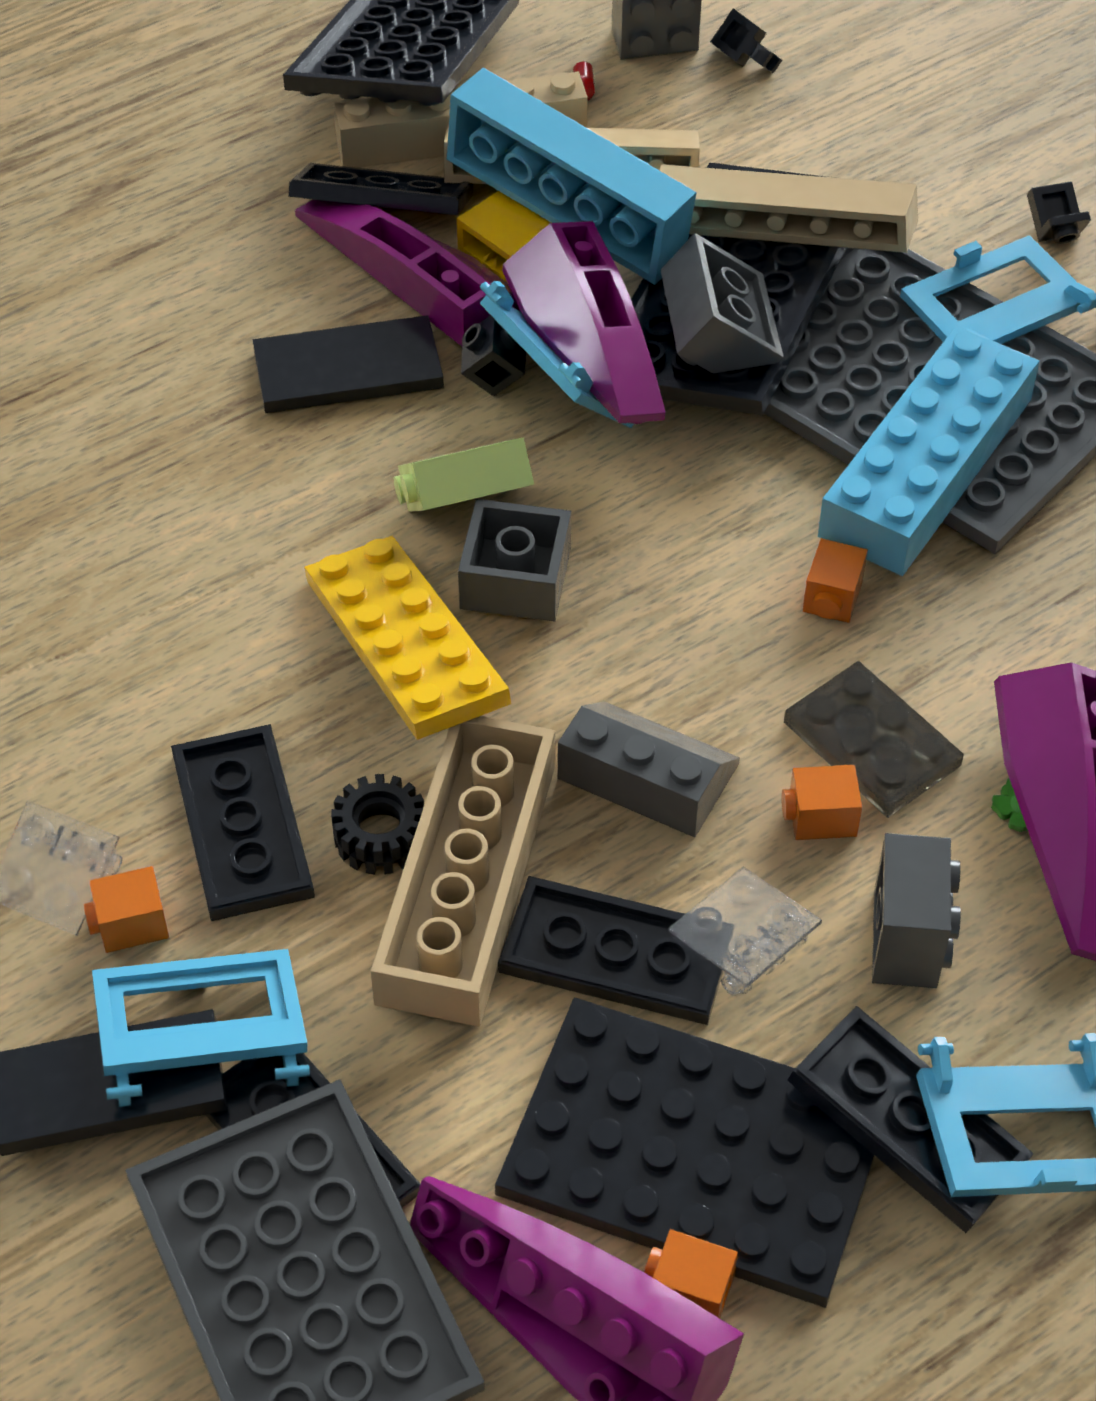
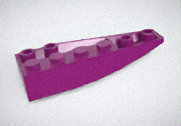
(407, 262)
(586, 316)
(1051, 763)
(575, 1307)

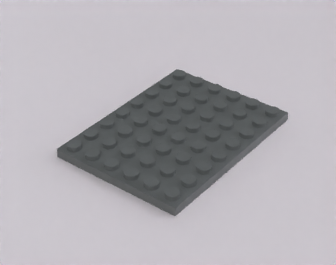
(871, 347)

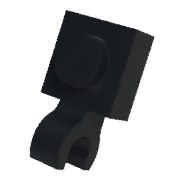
(741, 40)

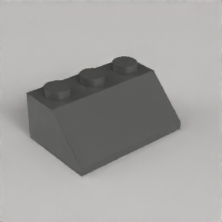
(719, 309)
(643, 766)

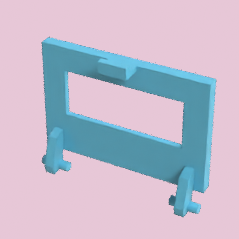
(1010, 318)
(571, 379)
(204, 1042)
(1006, 1089)

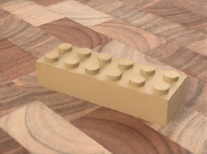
(464, 871)

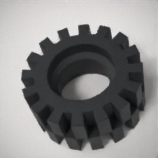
(373, 800)

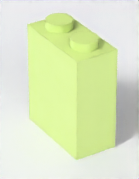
(463, 475)

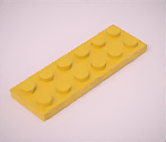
(407, 637)

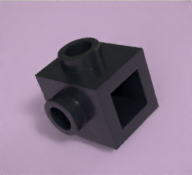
(491, 356)

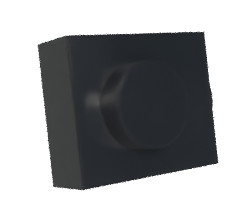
(1057, 213)

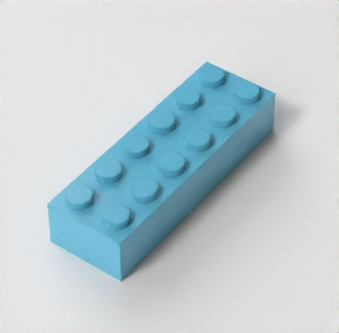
(568, 172)
(928, 449)

